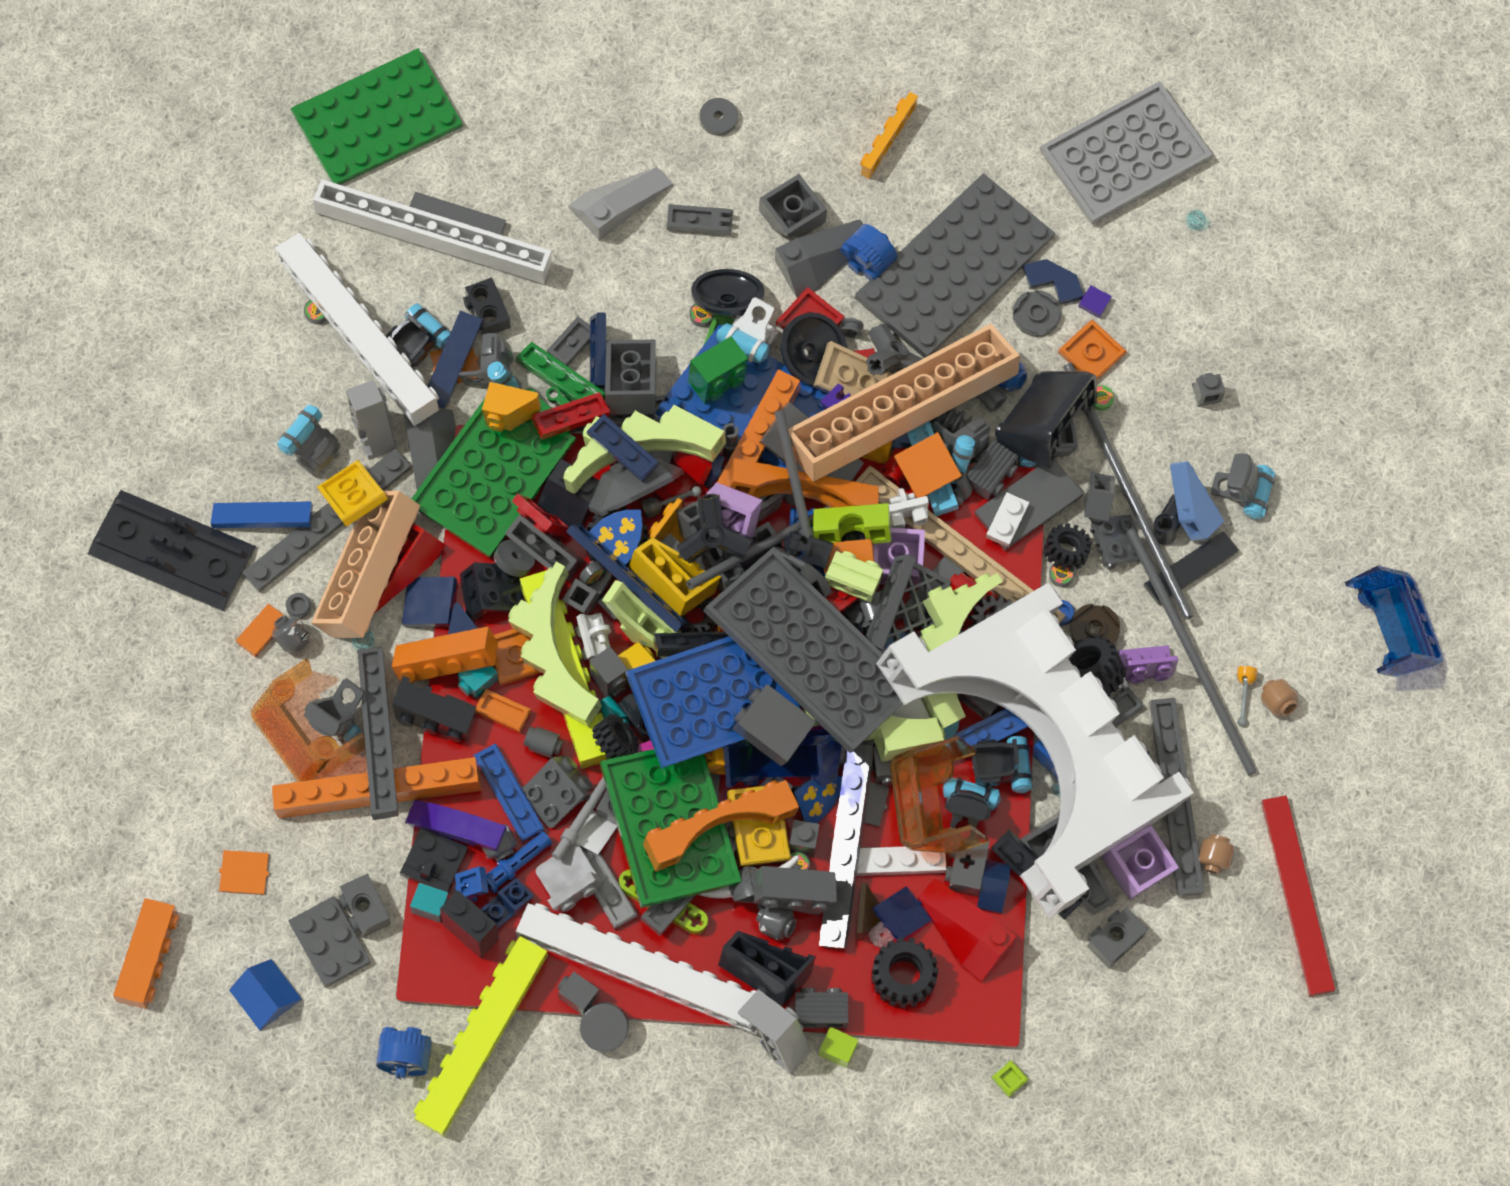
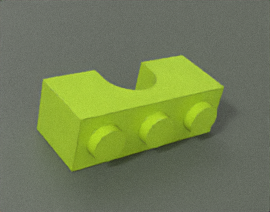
(835, 522)

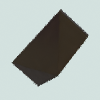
(867, 917)

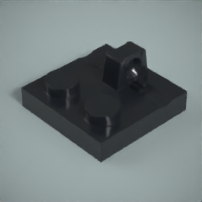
(434, 860)

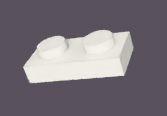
(1007, 519)

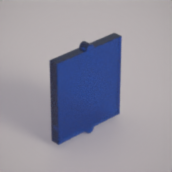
(902, 914)

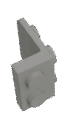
(568, 878)

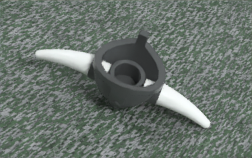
(744, 890)

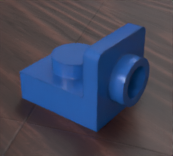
(472, 883)

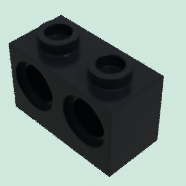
(491, 306)

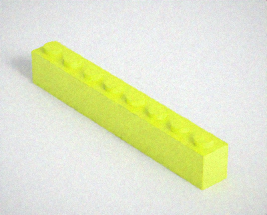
(581, 735)
(480, 1036)

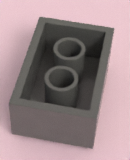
(631, 376)

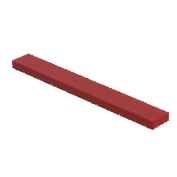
(1298, 896)

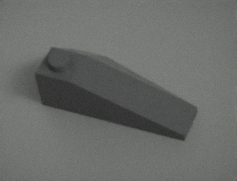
(429, 441)
(1098, 894)

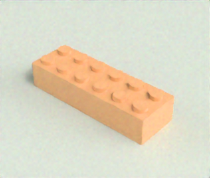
(365, 567)

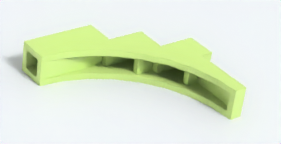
(675, 432)
(948, 615)
(636, 618)
(541, 652)

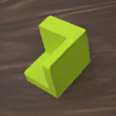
(838, 1047)

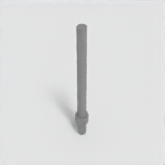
(570, 834)

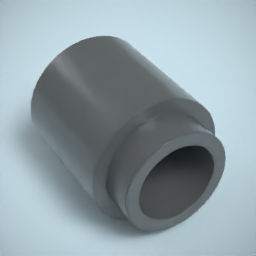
(543, 741)

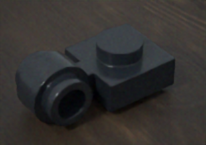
(815, 550)

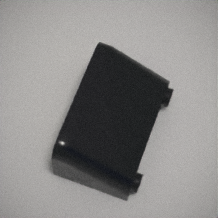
(1045, 413)

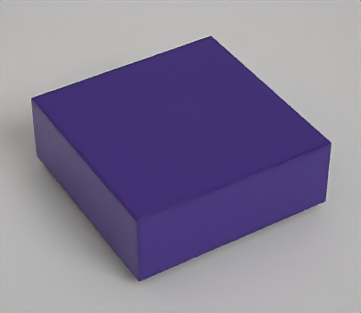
(1095, 301)

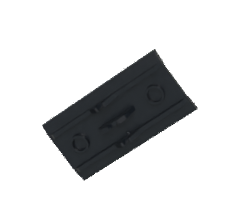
(171, 550)

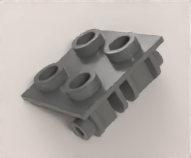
(1114, 541)

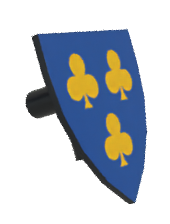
(620, 533)
(816, 801)

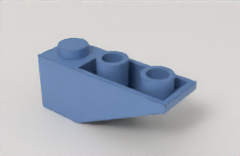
(1194, 506)

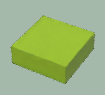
(1009, 1078)

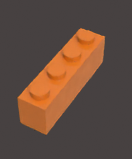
(445, 654)
(145, 954)

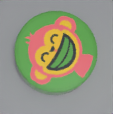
(1104, 398)

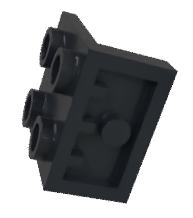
(489, 589)

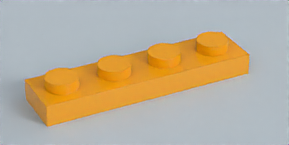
(892, 128)

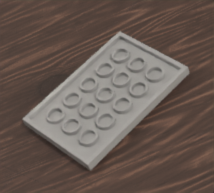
(1125, 152)

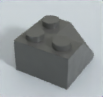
(793, 208)

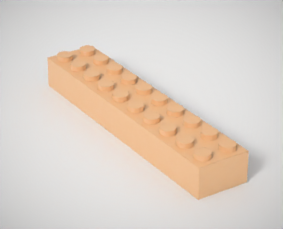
(903, 402)

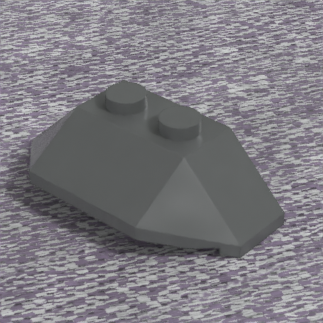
(621, 487)

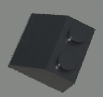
(564, 504)

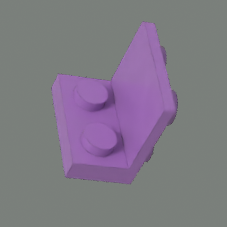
(1148, 663)

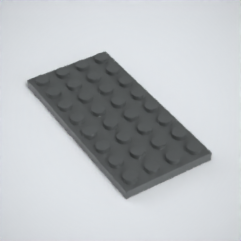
(955, 266)
(807, 648)

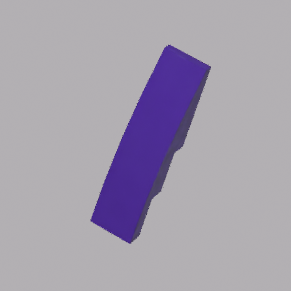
(456, 824)

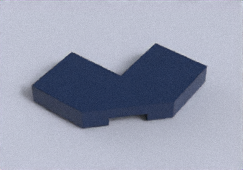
(1064, 281)

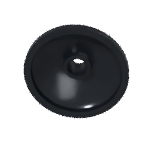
(726, 291)
(812, 333)

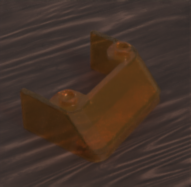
(301, 757)
(917, 799)

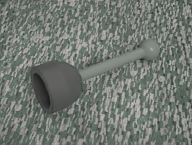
(653, 506)

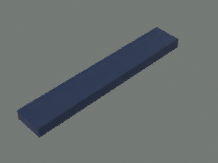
(629, 578)

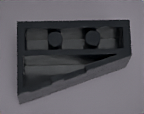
(433, 712)
(766, 967)

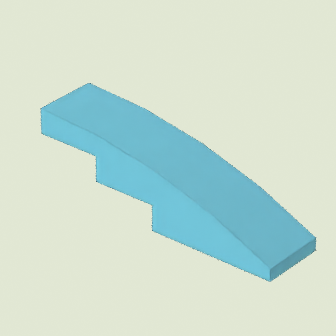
(943, 499)

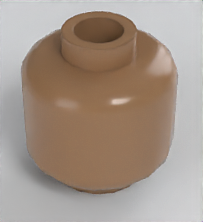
(1279, 697)
(1216, 854)

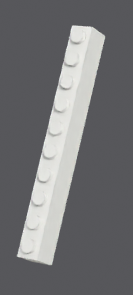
(432, 231)
(357, 329)
(634, 964)

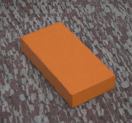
(259, 631)
(503, 711)

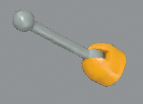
(1246, 676)

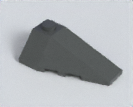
(814, 257)

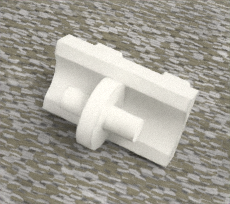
(905, 506)
(593, 633)

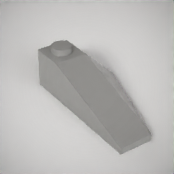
(614, 203)

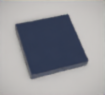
(429, 602)

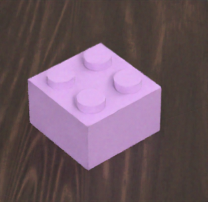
(902, 542)
(1140, 862)

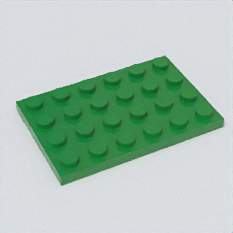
(376, 117)
(481, 475)
(654, 798)

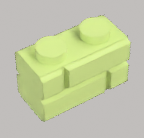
(854, 576)

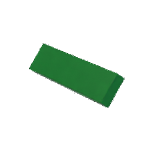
(556, 373)

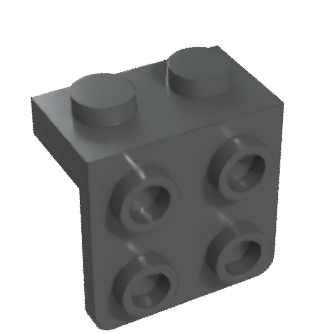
(557, 790)

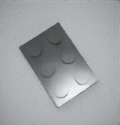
(329, 941)

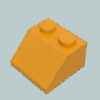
(509, 406)

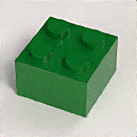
(718, 370)

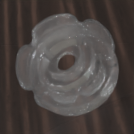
(877, 939)

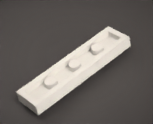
(899, 861)

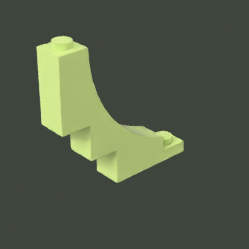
(902, 735)

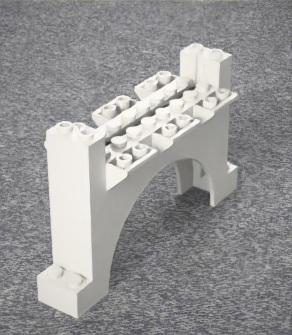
(1024, 666)

